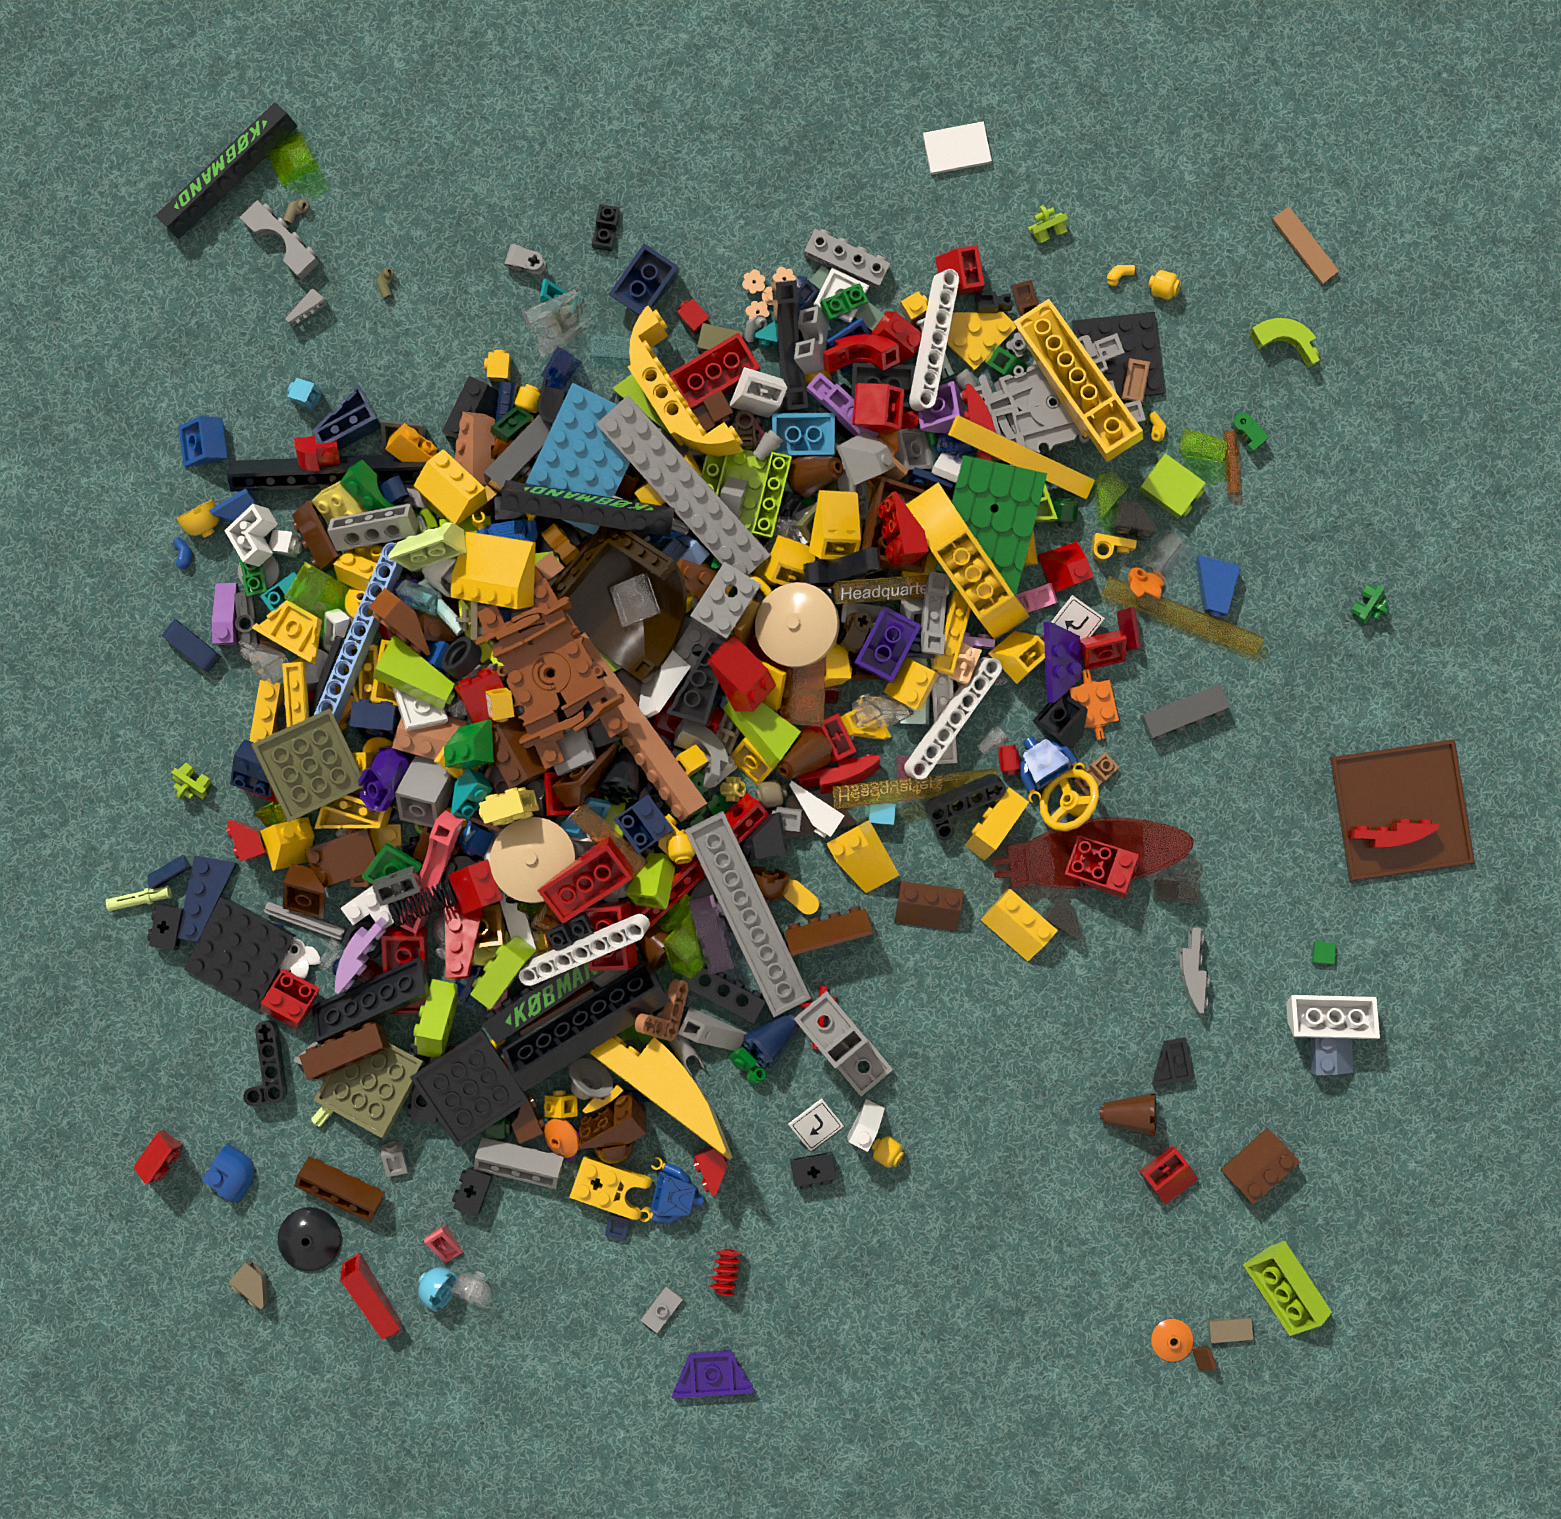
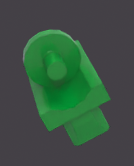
(1374, 596)

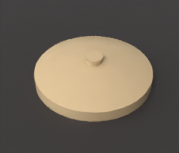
(797, 625)
(529, 856)

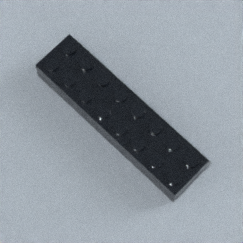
(585, 1025)

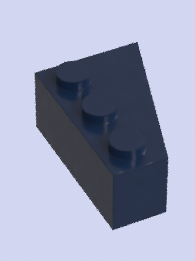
(349, 422)

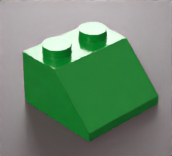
(470, 746)

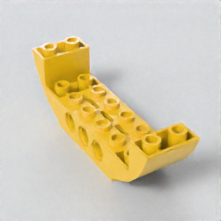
(666, 396)
(967, 562)

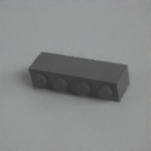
(518, 456)
(1185, 711)

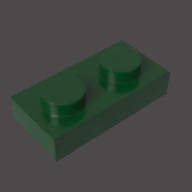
(511, 424)

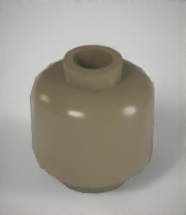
(770, 793)

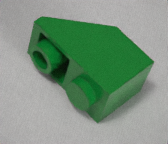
(1004, 361)

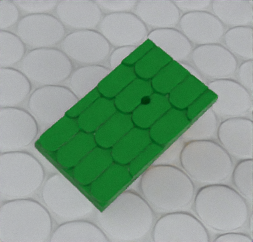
(1015, 499)

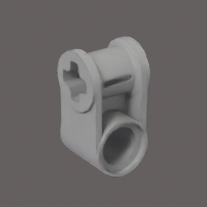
(521, 260)

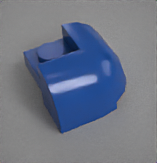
(230, 1174)

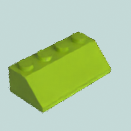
(1287, 1289)

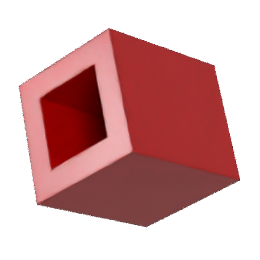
(692, 316)

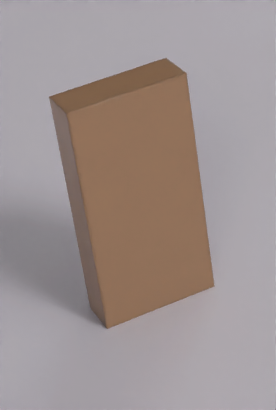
(1135, 380)

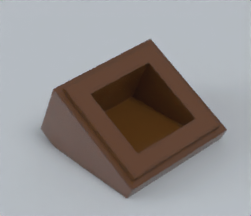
(1204, 1358)

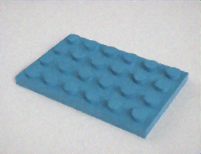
(578, 452)

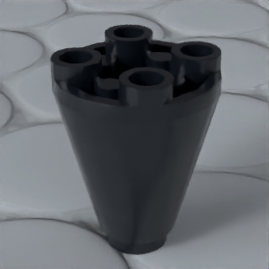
(622, 780)

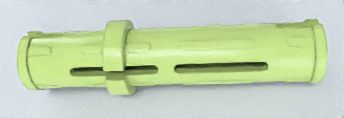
(147, 896)

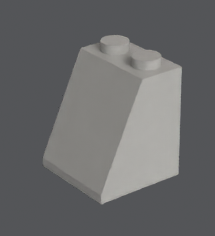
(424, 792)

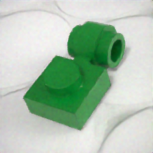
(745, 1062)

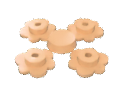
(759, 286)

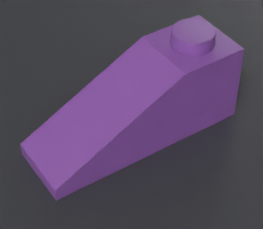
(224, 615)

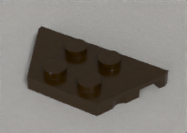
(806, 826)

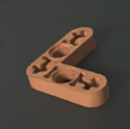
(669, 1023)

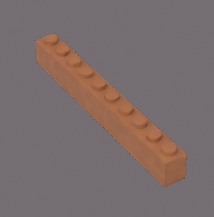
(649, 749)

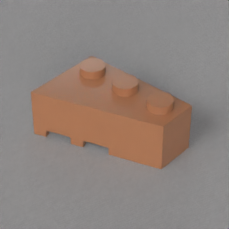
(475, 444)

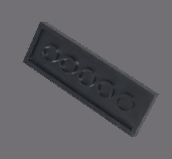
(370, 1000)

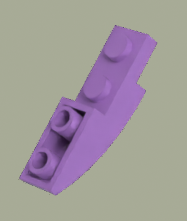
(837, 402)

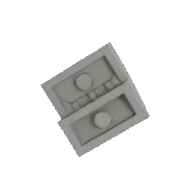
(577, 751)

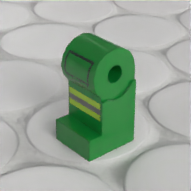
(1250, 431)

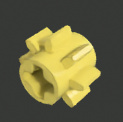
(733, 789)

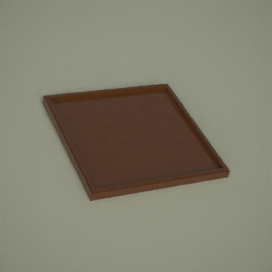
(1396, 785)

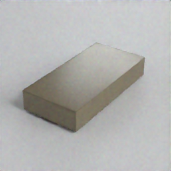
(1230, 1330)

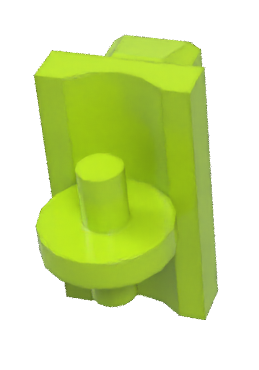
(1056, 221)
(197, 787)

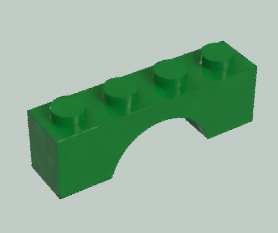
(362, 485)

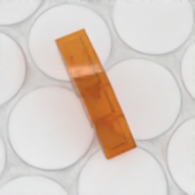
(598, 829)

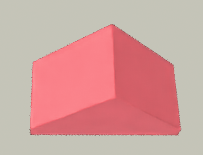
(443, 1244)

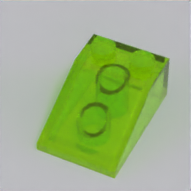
(317, 591)

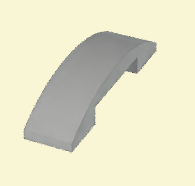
(934, 613)

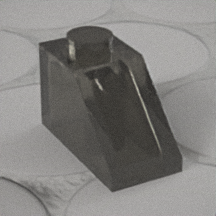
(1176, 891)
(1062, 916)

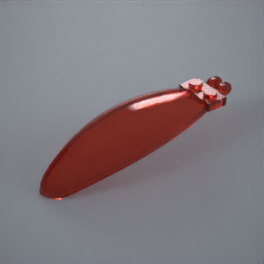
(1048, 855)

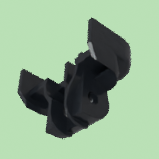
(551, 402)

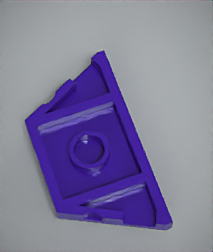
(1061, 660)
(712, 1375)

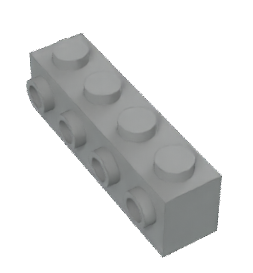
(847, 258)
(518, 1162)

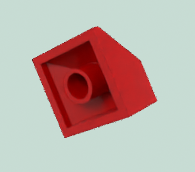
(1065, 566)

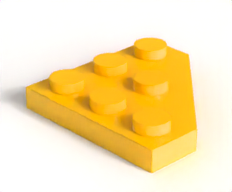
(975, 334)

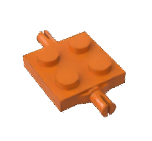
(1098, 700)

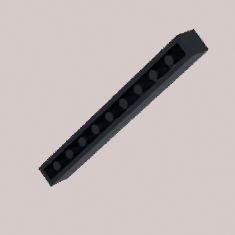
(288, 475)

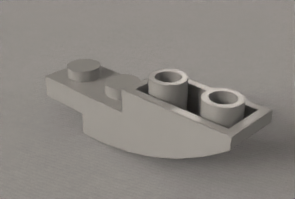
(1194, 980)

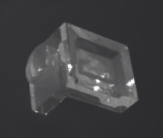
(329, 957)

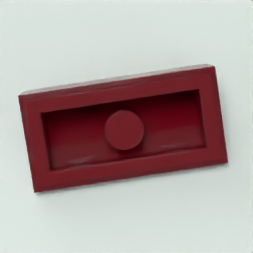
(1128, 626)

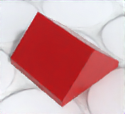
(1103, 649)

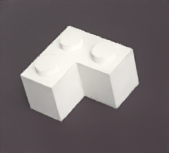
(248, 534)
(366, 904)

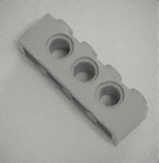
(373, 527)

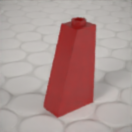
(369, 1296)

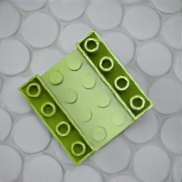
(764, 488)

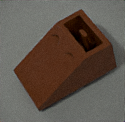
(614, 1123)

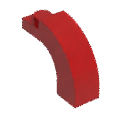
(862, 348)

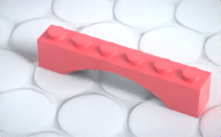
(439, 852)

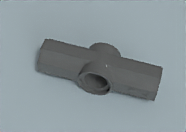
(245, 610)

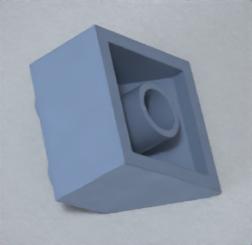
(1331, 1056)

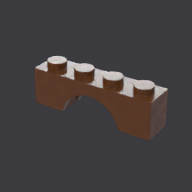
(528, 1122)

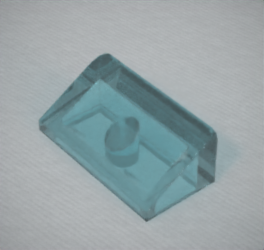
(418, 597)

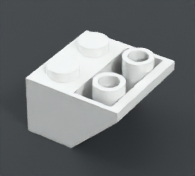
(758, 393)

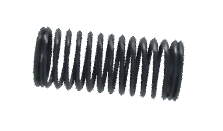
(395, 915)

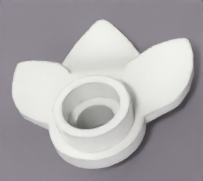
(300, 961)

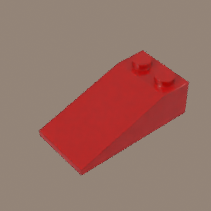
(587, 880)
(401, 947)

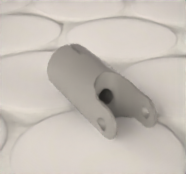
(684, 1049)

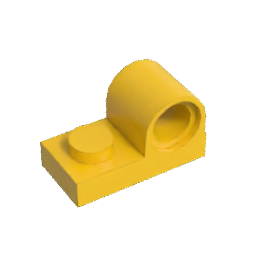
(1110, 542)

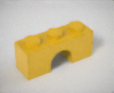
(266, 709)

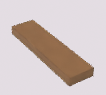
(1305, 245)

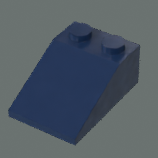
(644, 280)
(374, 719)

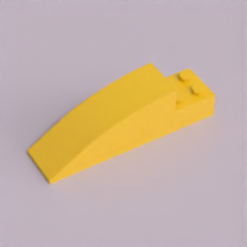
(1078, 381)
(667, 1084)

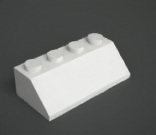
(1333, 1017)

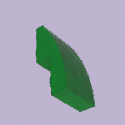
(844, 302)
(253, 578)

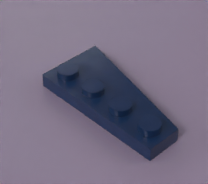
(204, 889)

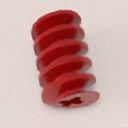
(726, 1271)

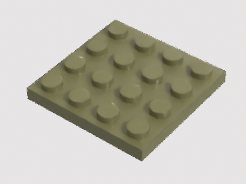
(308, 764)
(372, 1089)

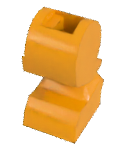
(560, 543)

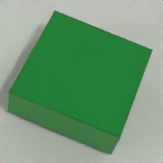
(1323, 952)

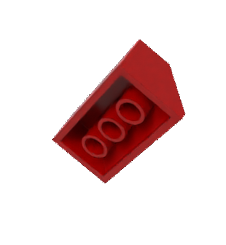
(714, 371)

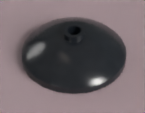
(319, 1229)

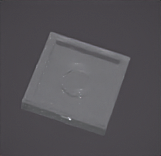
(634, 600)

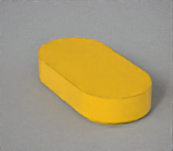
(802, 898)

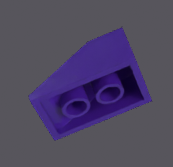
(887, 644)

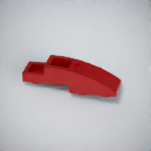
(977, 413)
(849, 772)
(1400, 833)

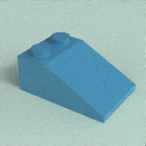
(805, 434)

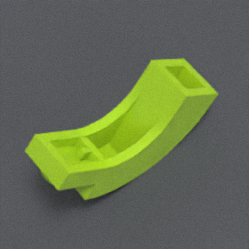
(1288, 331)

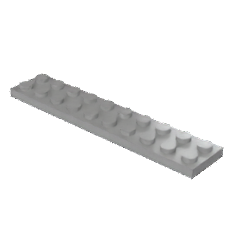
(682, 487)
(747, 914)

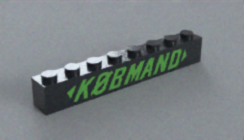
(226, 170)
(587, 508)
(535, 1000)

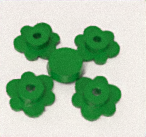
(711, 805)

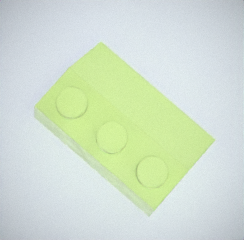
(429, 547)

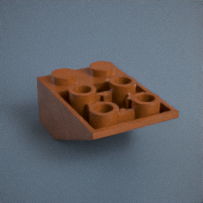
(399, 620)

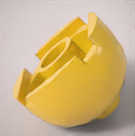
(199, 520)

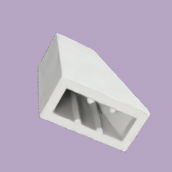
(866, 1125)

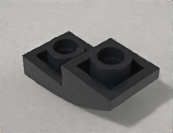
(605, 227)
(572, 930)

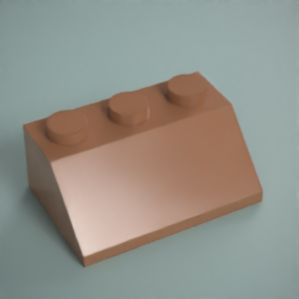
(426, 741)

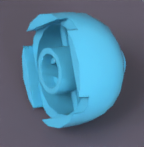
(433, 1289)

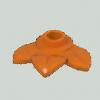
(1145, 582)

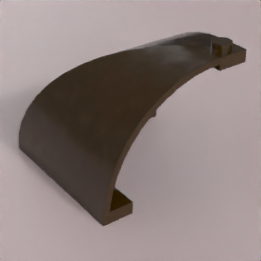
(606, 561)

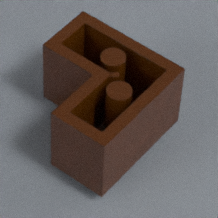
(714, 412)

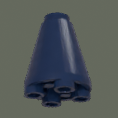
(771, 1040)

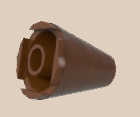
(813, 474)
(806, 754)
(652, 946)
(1132, 1113)

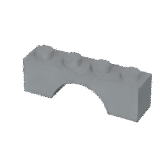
(262, 222)

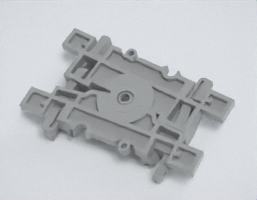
(1030, 393)

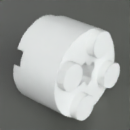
(440, 575)

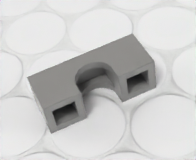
(815, 331)

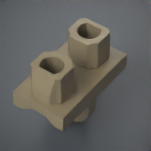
(476, 628)
(727, 733)

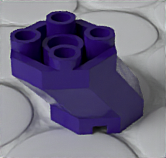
(383, 778)

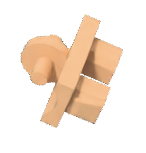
(965, 664)

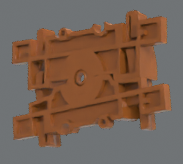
(528, 668)

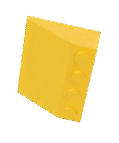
(495, 571)

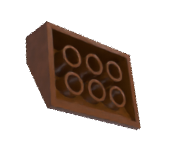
(873, 526)

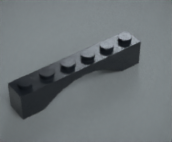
(786, 323)

